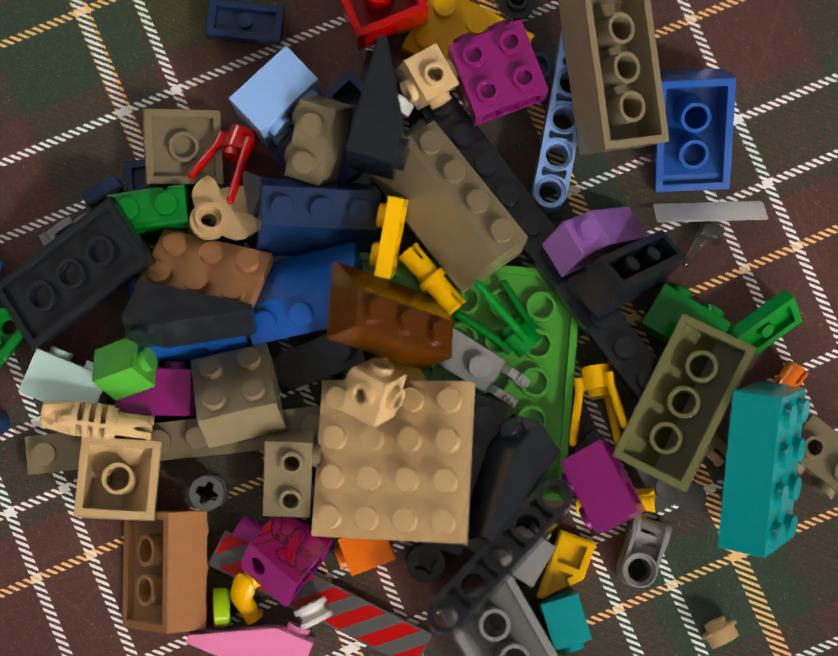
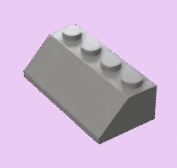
(502, 626)

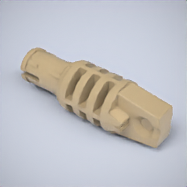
(94, 420)

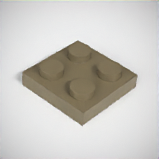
(175, 144)

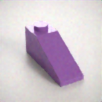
(591, 236)

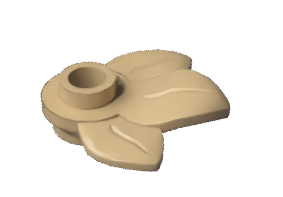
(229, 219)

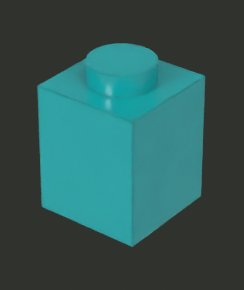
(565, 621)

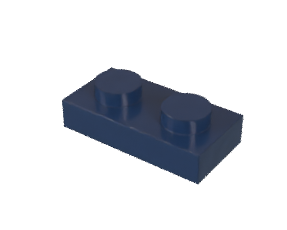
(245, 22)

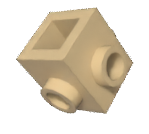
(427, 78)
(374, 391)

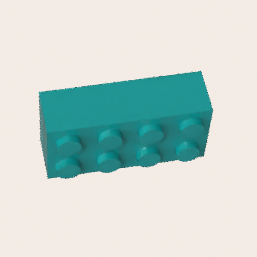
(762, 467)

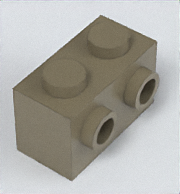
(318, 140)
(820, 456)
(289, 473)

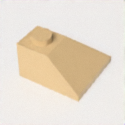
(117, 479)

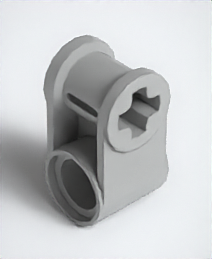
(643, 547)

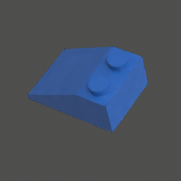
(699, 131)

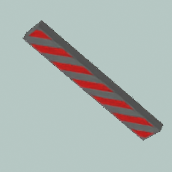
(351, 612)

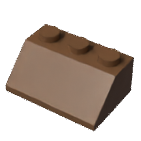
(166, 572)

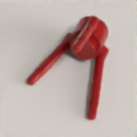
(237, 147)

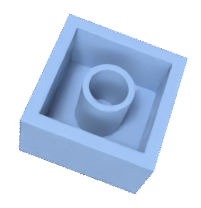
(272, 94)

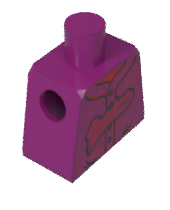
(281, 554)

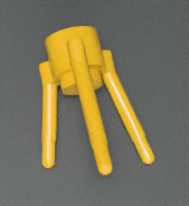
(599, 383)

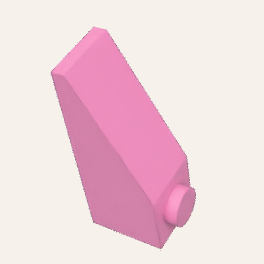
(254, 640)

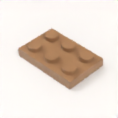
(209, 267)

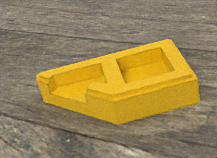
(566, 564)

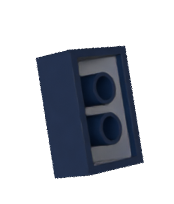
(310, 218)

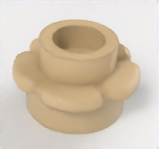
(720, 631)

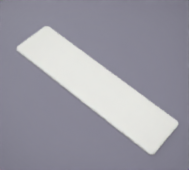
(710, 211)

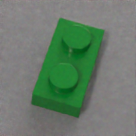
(768, 322)

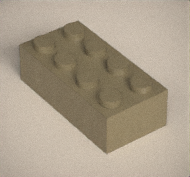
(613, 74)

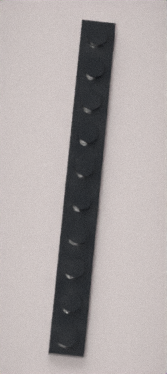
(609, 333)

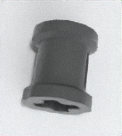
(198, 497)

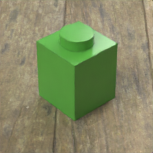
(124, 368)

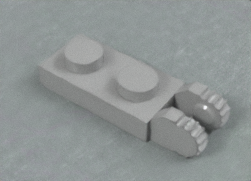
(477, 364)

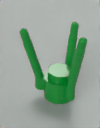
(519, 333)

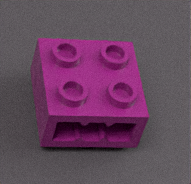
(497, 71)

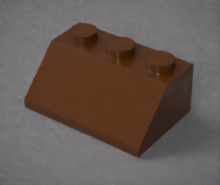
(387, 318)

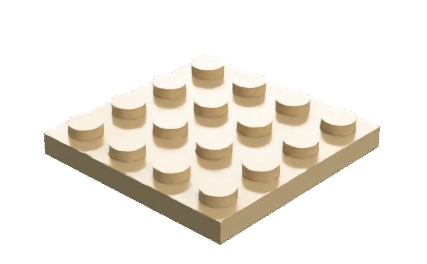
(401, 476)

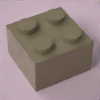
(237, 395)

